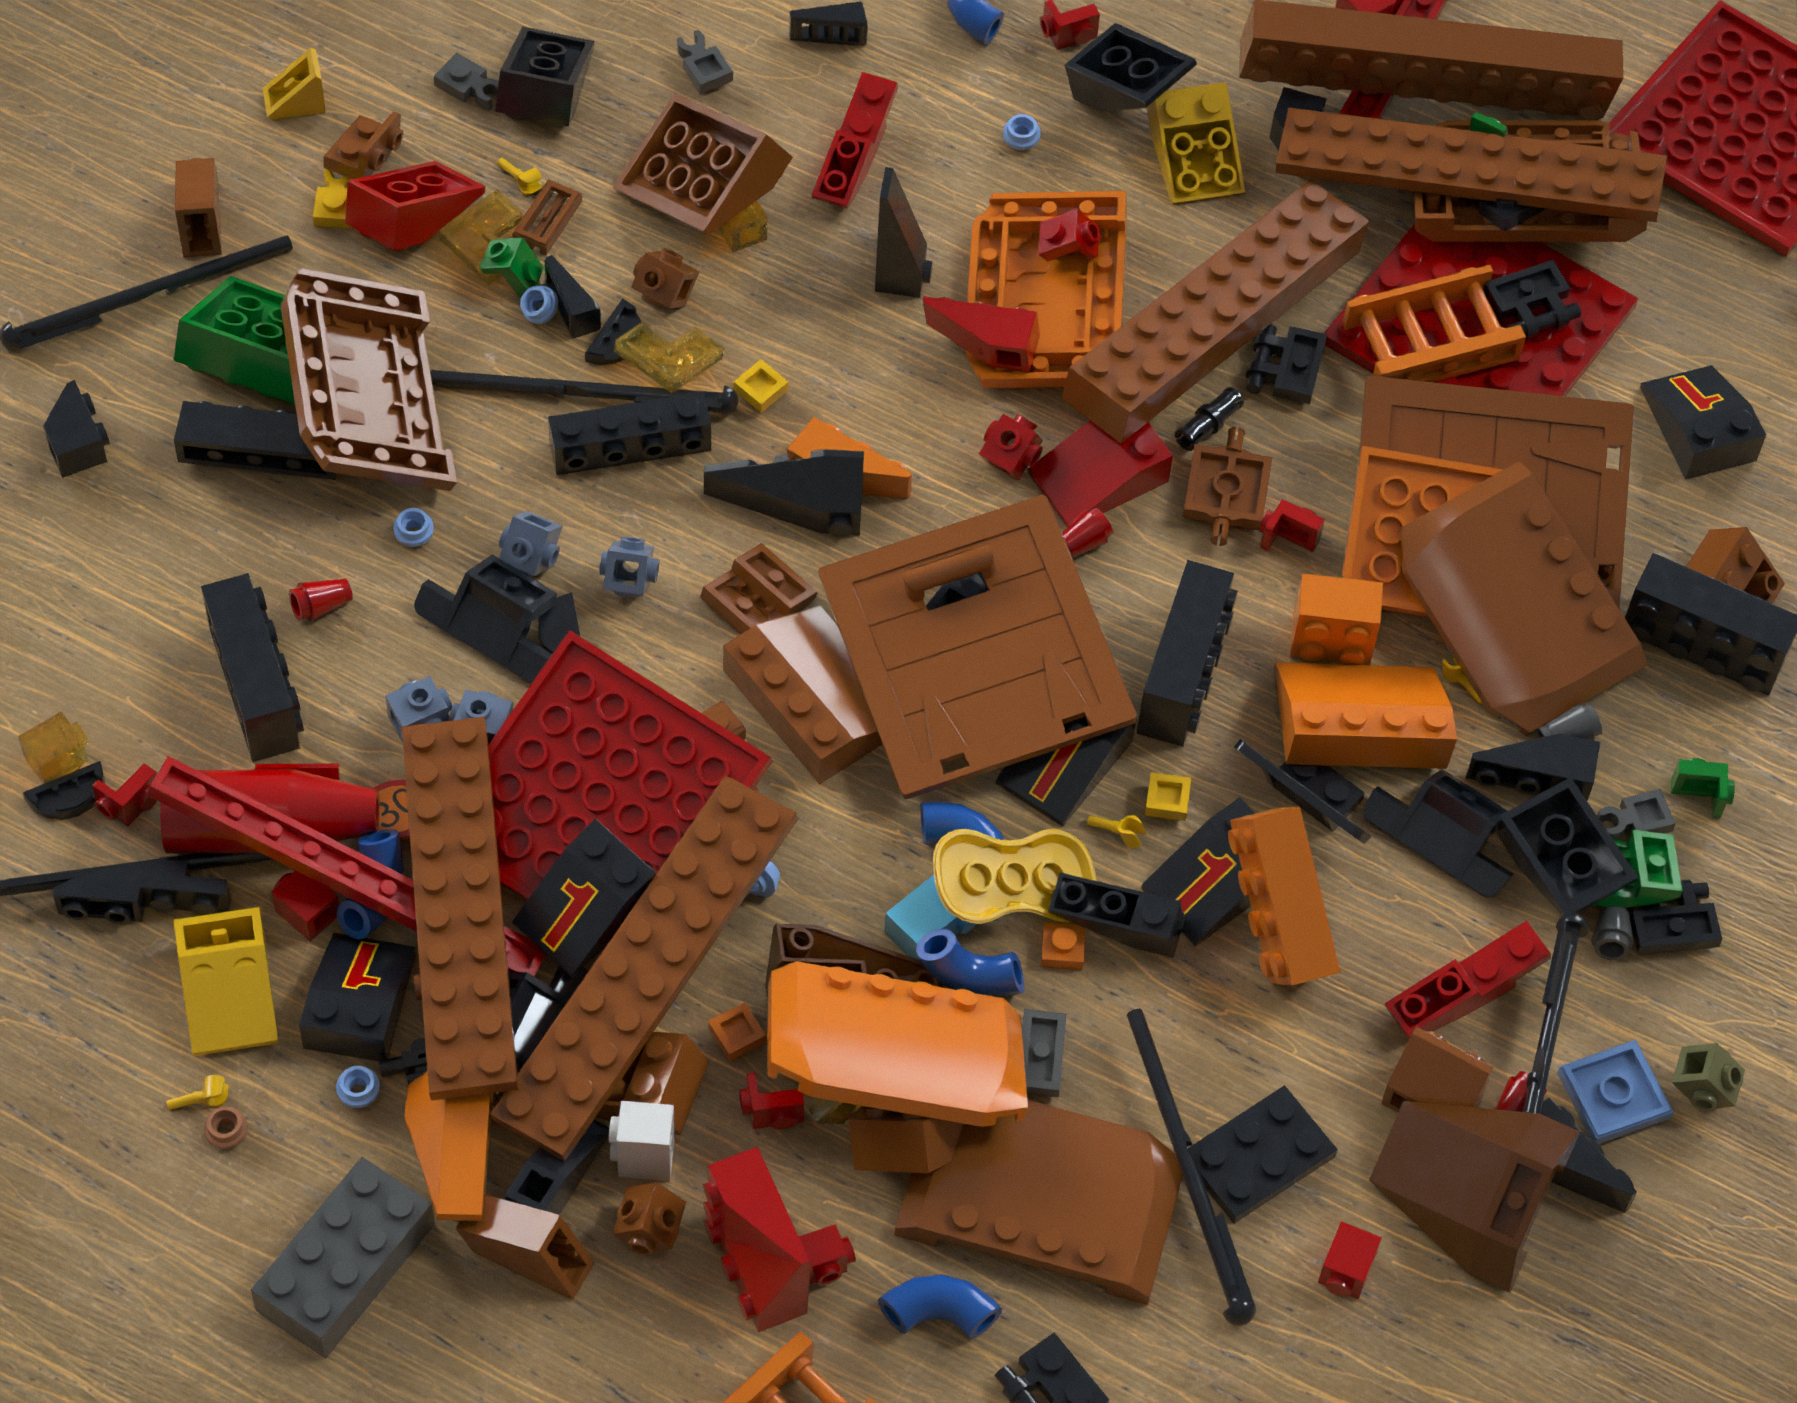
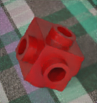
(1012, 445)

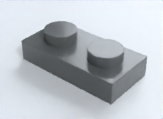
(1043, 1051)

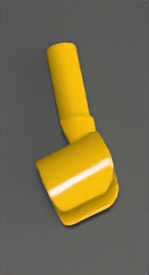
(527, 181)
(1455, 674)
(1126, 827)
(213, 1094)

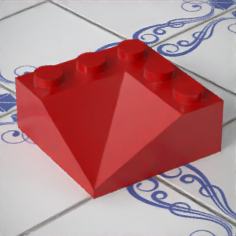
(756, 1240)

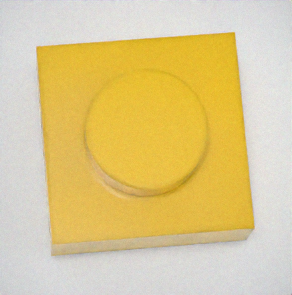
(761, 386)
(1168, 796)

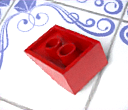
(408, 203)
(1099, 471)

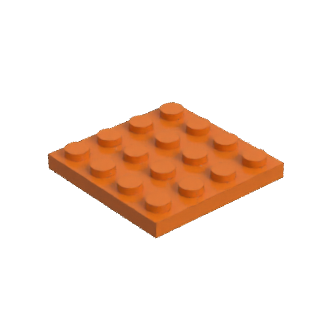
(1389, 494)

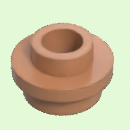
(225, 1116)

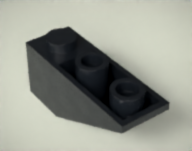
(1538, 764)
(1120, 913)
(1588, 1168)
(549, 1181)

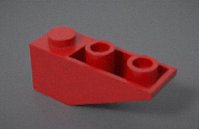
(992, 333)

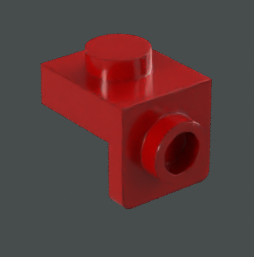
(1070, 27)
(1068, 234)
(1292, 523)
(129, 799)
(771, 1109)

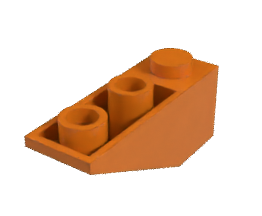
(880, 475)

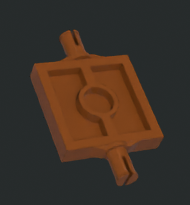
(1227, 486)

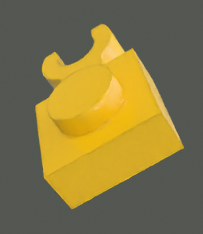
(331, 202)

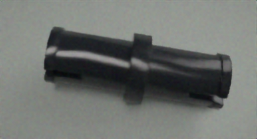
(1209, 418)

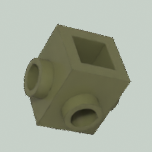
(1708, 1076)

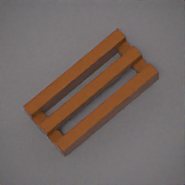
(535, 238)

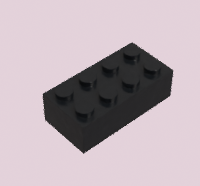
(1711, 624)
(1187, 654)
(253, 666)

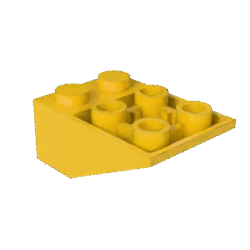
(1196, 143)
(226, 981)

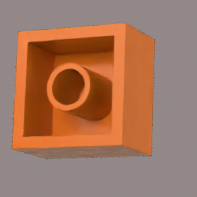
(1336, 619)

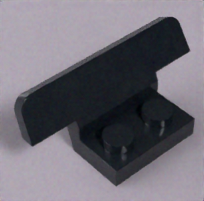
(492, 614)
(1314, 789)
(1445, 826)
(536, 1008)

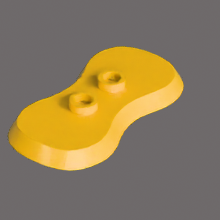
(992, 877)

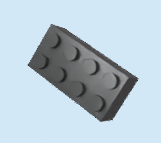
(343, 1257)

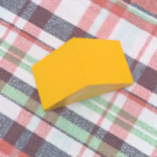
(296, 89)

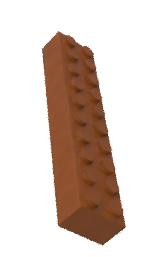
(1430, 59)
(1214, 311)

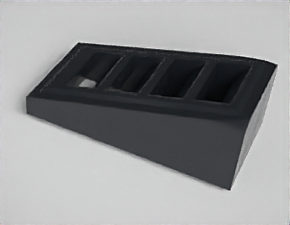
(830, 24)
(575, 305)

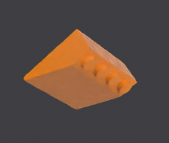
(1364, 715)

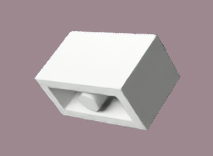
(643, 1140)

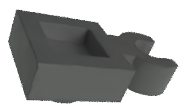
(704, 66)
(465, 79)
(1641, 813)

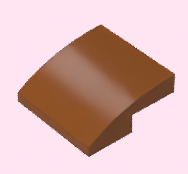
(757, 590)

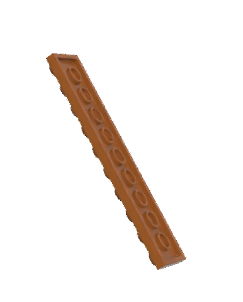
(1472, 164)
(459, 910)
(644, 968)

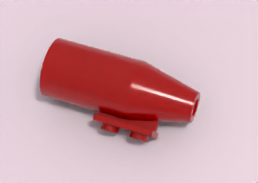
(300, 791)

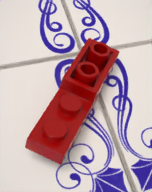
(856, 141)
(1470, 983)

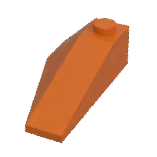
(452, 1148)

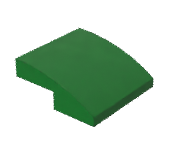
(1657, 869)

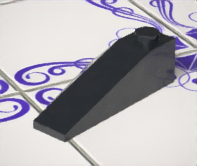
(900, 243)
(809, 492)

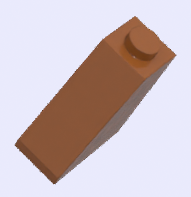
(198, 207)
(529, 1244)

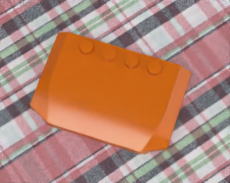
(1073, 296)
(896, 1044)

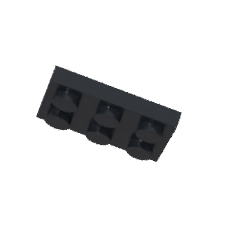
(1260, 1154)

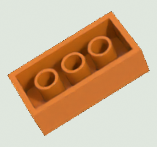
(1283, 896)

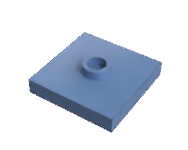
(1615, 1092)

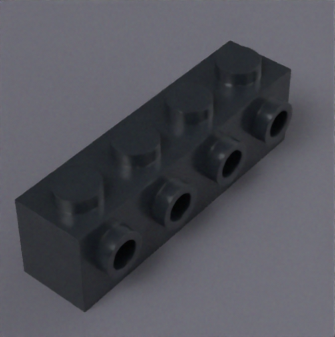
(629, 433)
(244, 440)

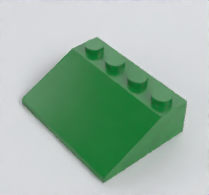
(238, 338)

